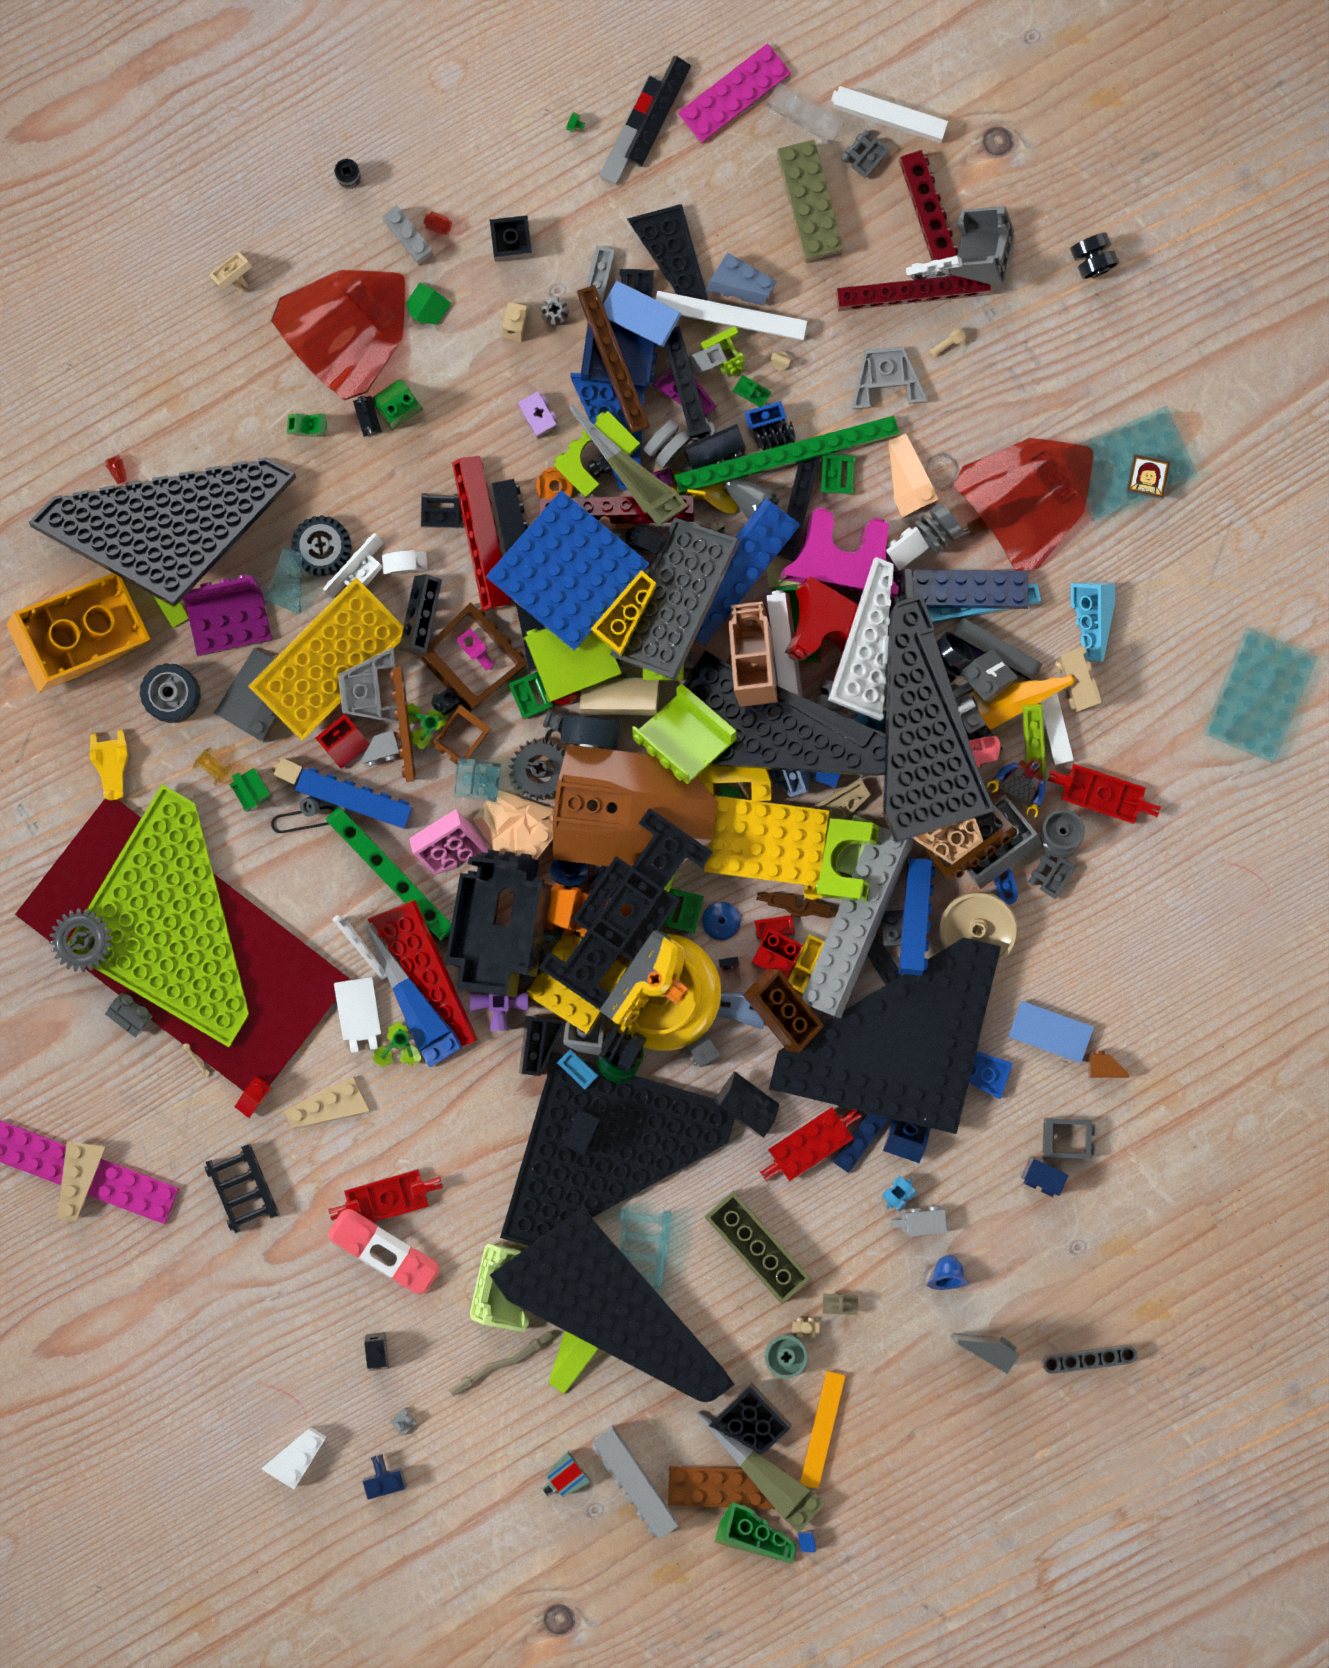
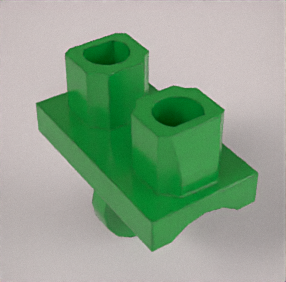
(751, 391)

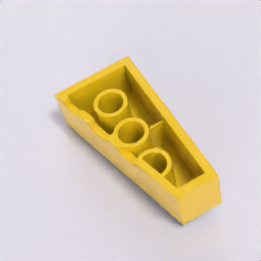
(623, 615)

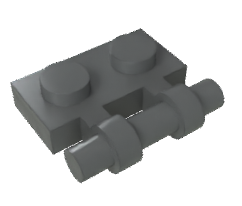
(870, 157)
(1056, 878)

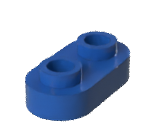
(1006, 885)

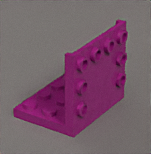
(227, 615)

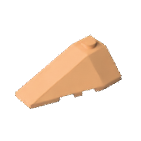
(910, 482)

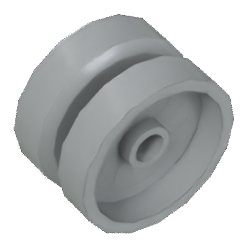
(665, 442)

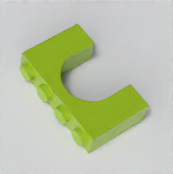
(571, 462)
(840, 835)

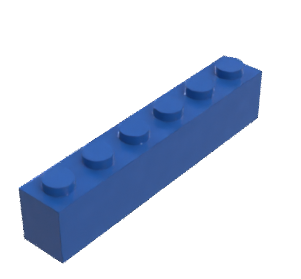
(354, 798)
(916, 916)

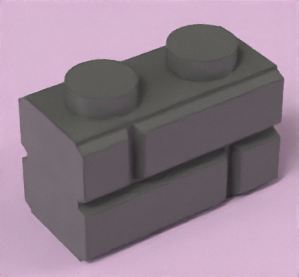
(128, 1014)

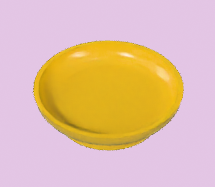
(674, 1025)

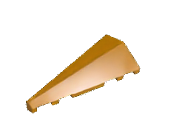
(1010, 701)

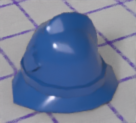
(947, 1274)

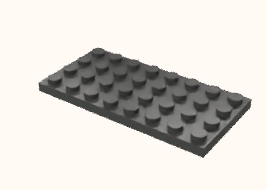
(687, 580)

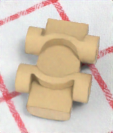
(809, 1328)

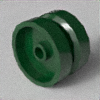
(614, 1074)

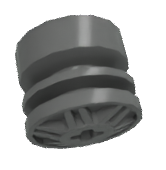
(940, 526)

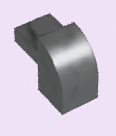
(969, 714)

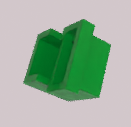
(250, 789)

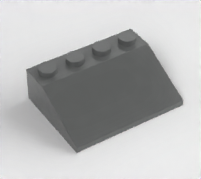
(242, 705)
(1005, 854)
(995, 1351)

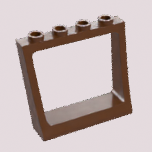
(450, 679)
(973, 857)

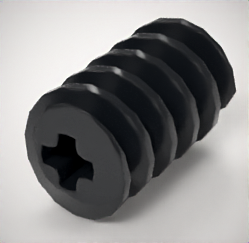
(775, 436)

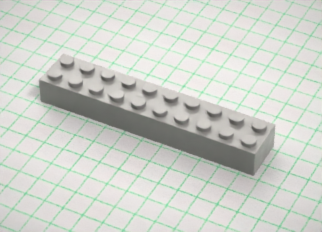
(856, 926)

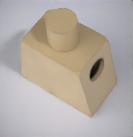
(514, 321)

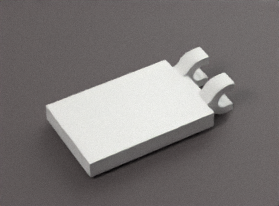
(358, 1012)

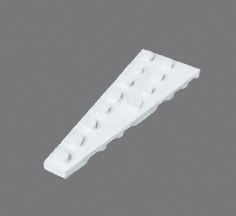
(864, 659)

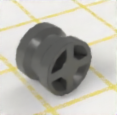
(552, 720)

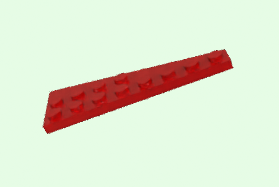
(414, 947)

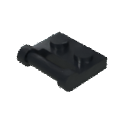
(642, 279)
(440, 516)

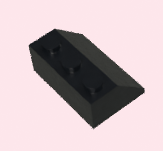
(715, 448)
(747, 1104)

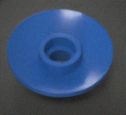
(717, 930)

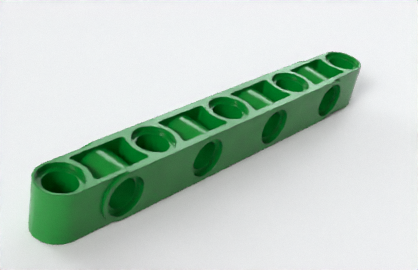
(388, 871)

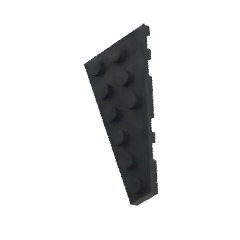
(672, 249)

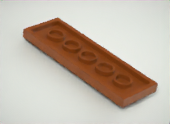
(713, 1488)

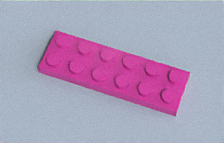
(734, 93)

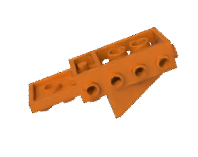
(564, 906)

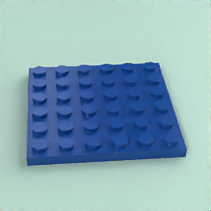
(567, 570)

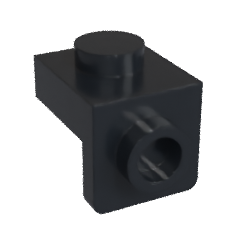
(445, 701)

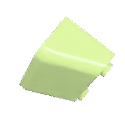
(488, 1302)

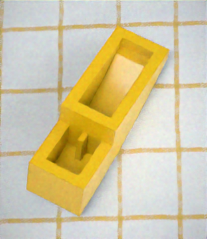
(805, 963)

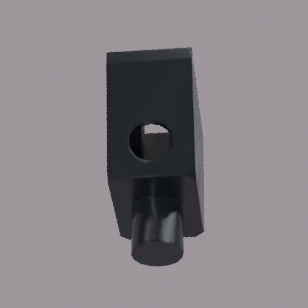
(376, 1351)

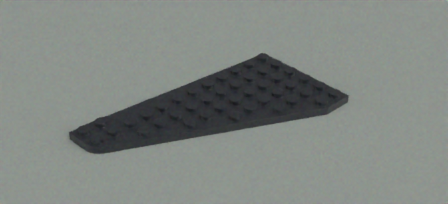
(788, 732)

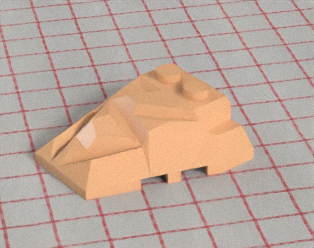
(516, 825)
(952, 841)

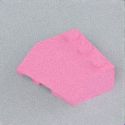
(447, 843)

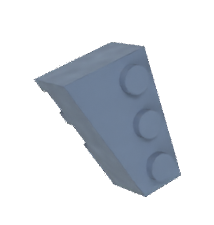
(741, 281)

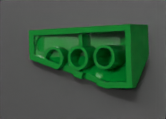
(748, 1532)

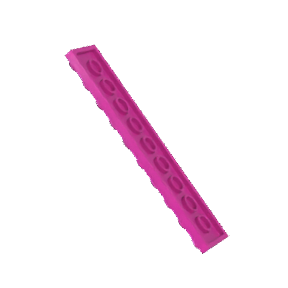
(110, 1183)

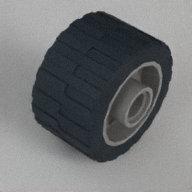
(157, 684)

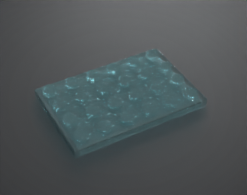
(1150, 436)
(1260, 695)

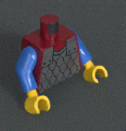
(1022, 782)

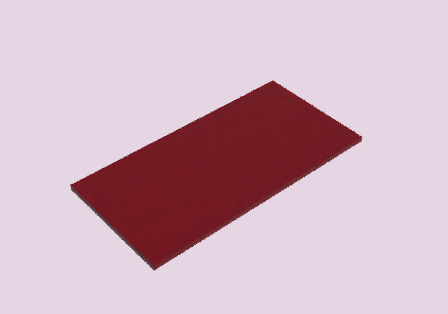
(281, 976)

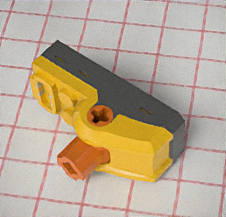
(651, 973)

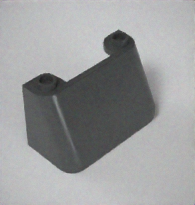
(985, 244)

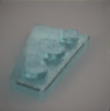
(286, 581)

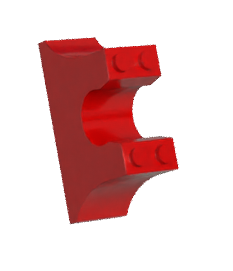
(821, 616)

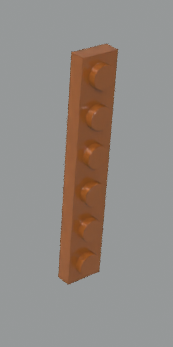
(402, 716)

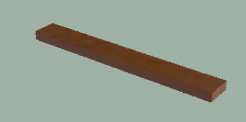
(613, 359)

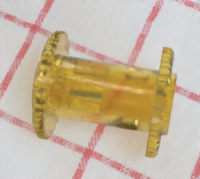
(214, 767)

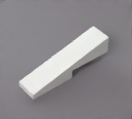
(1056, 730)

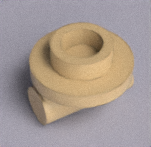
(780, 360)

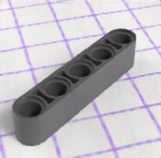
(985, 641)
(1098, 1354)

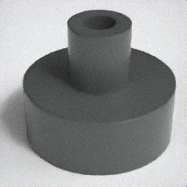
(310, 806)

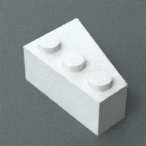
(295, 1458)

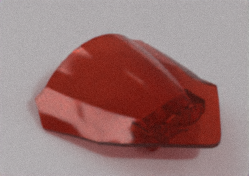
(344, 326)
(1029, 495)

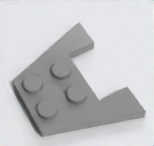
(886, 369)
(361, 688)

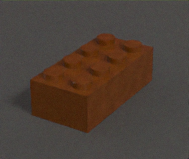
(783, 1010)

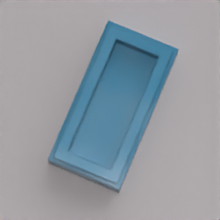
(577, 1069)

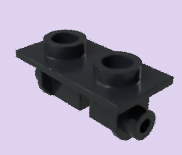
(367, 415)

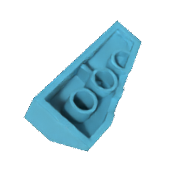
(1094, 611)

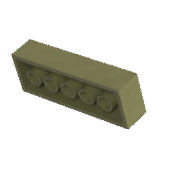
(810, 201)
(757, 1247)

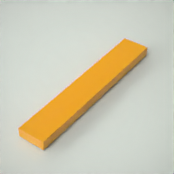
(822, 1429)

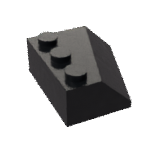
(752, 1420)

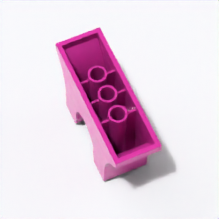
(832, 566)

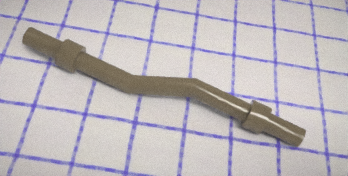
(467, 1382)

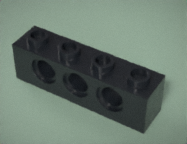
(420, 614)

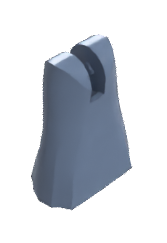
(739, 1009)

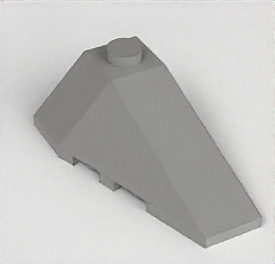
(584, 1042)

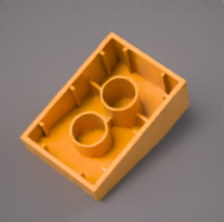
(77, 631)

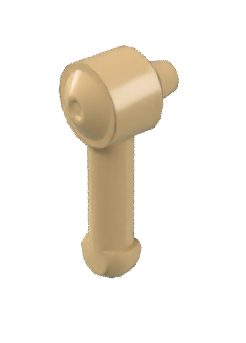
(956, 336)

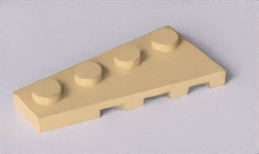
(844, 801)
(334, 1103)
(78, 1174)

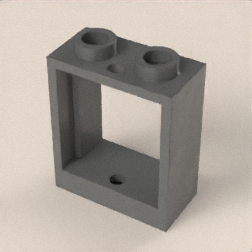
(1048, 1138)

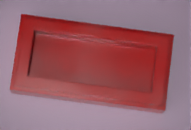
(782, 925)

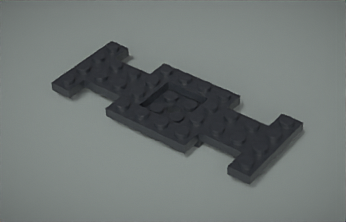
(643, 891)

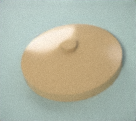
(979, 918)

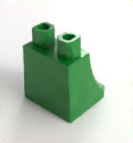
(396, 403)

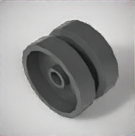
(1062, 833)

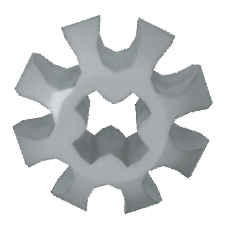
(559, 307)

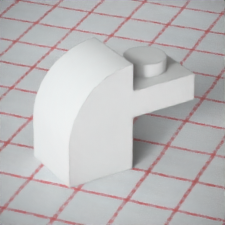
(404, 562)

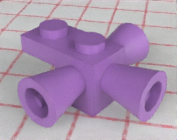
(498, 1005)

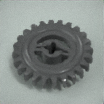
(521, 763)
(97, 930)

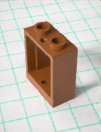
(461, 711)

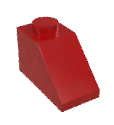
(253, 1096)

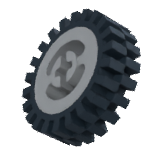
(340, 542)

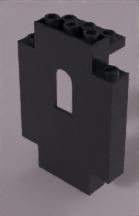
(490, 953)

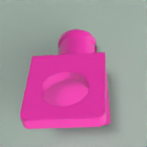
(477, 650)

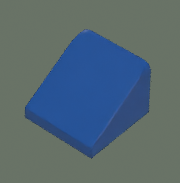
(807, 1541)

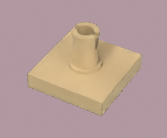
(231, 272)

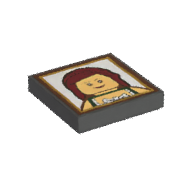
(1148, 476)

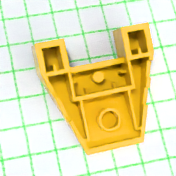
(760, 779)

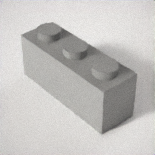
(407, 235)

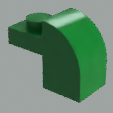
(306, 425)

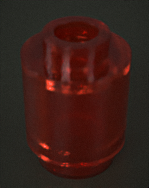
(437, 223)

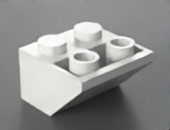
(906, 549)

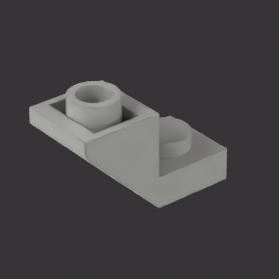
(706, 358)

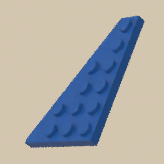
(602, 398)

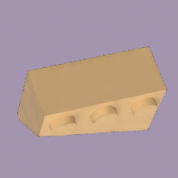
(1084, 690)

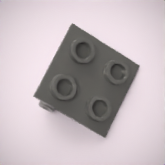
(892, 927)

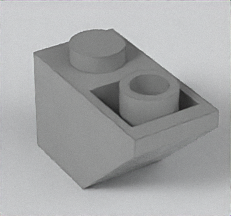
(381, 747)

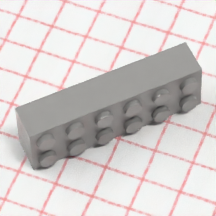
(635, 1482)

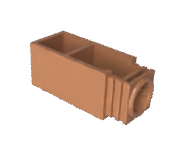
(752, 655)

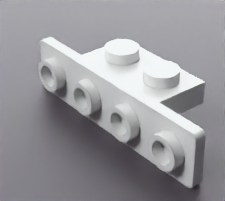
(359, 566)

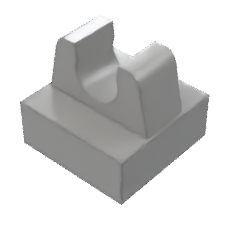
(403, 1421)

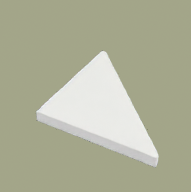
(357, 942)

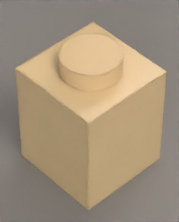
(287, 771)

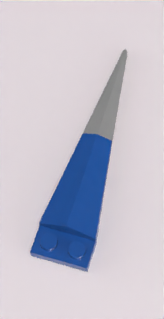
(429, 1030)

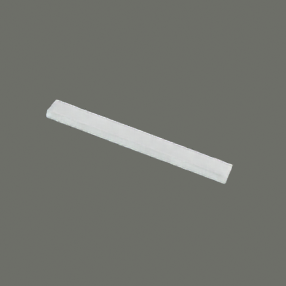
(734, 316)

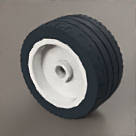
(590, 731)

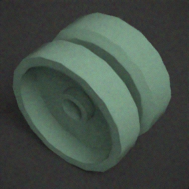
(793, 1364)

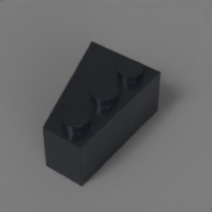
(538, 1042)

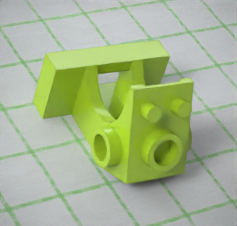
(735, 365)

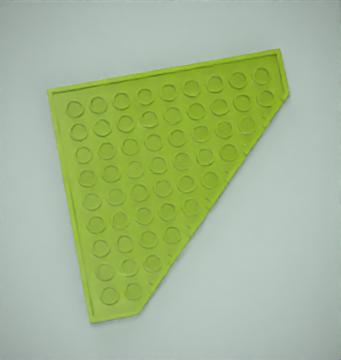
(170, 922)

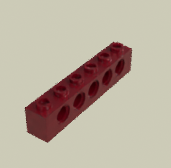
(918, 160)

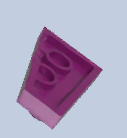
(667, 385)

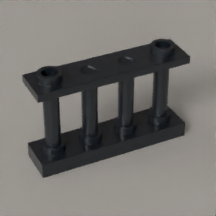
(262, 1189)

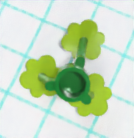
(432, 721)
(399, 1039)

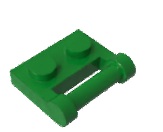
(832, 474)
(525, 698)
(689, 911)

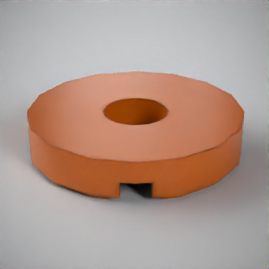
(549, 476)

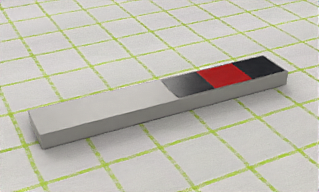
(616, 160)

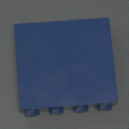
(636, 351)

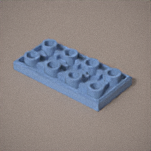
(640, 313)
(1050, 1031)

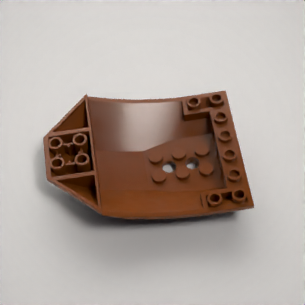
(635, 785)

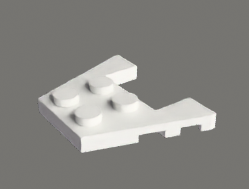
(933, 269)

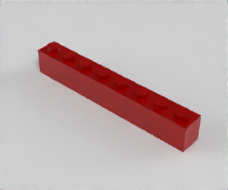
(479, 528)

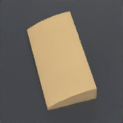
(620, 697)

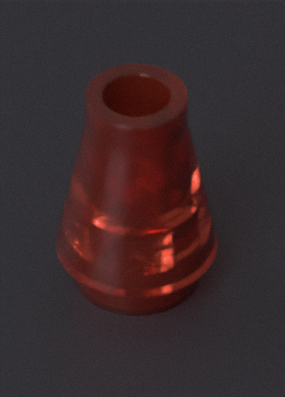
(116, 468)

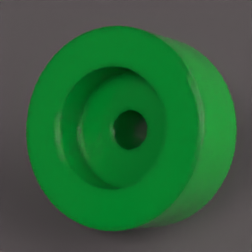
(574, 122)

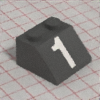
(989, 675)

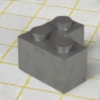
(702, 1051)

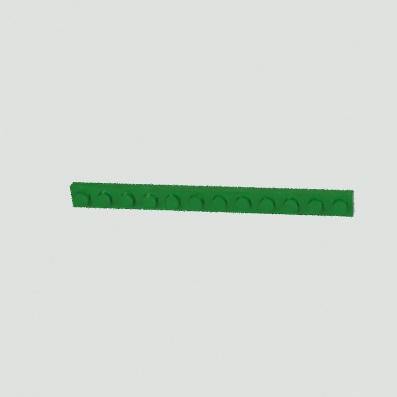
(787, 454)

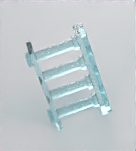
(660, 1239)

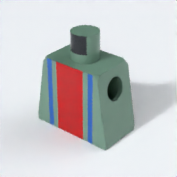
(565, 1476)

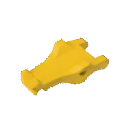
(110, 761)

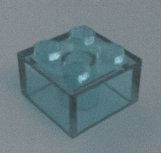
(477, 780)

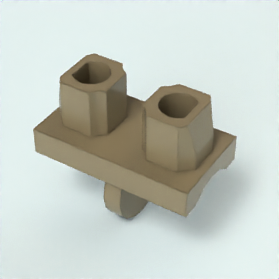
(840, 1304)

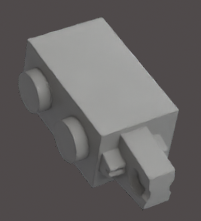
(922, 1222)

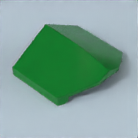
(427, 305)

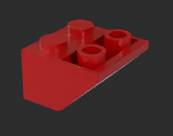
(342, 741)
(777, 952)

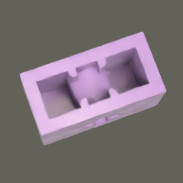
(538, 425)

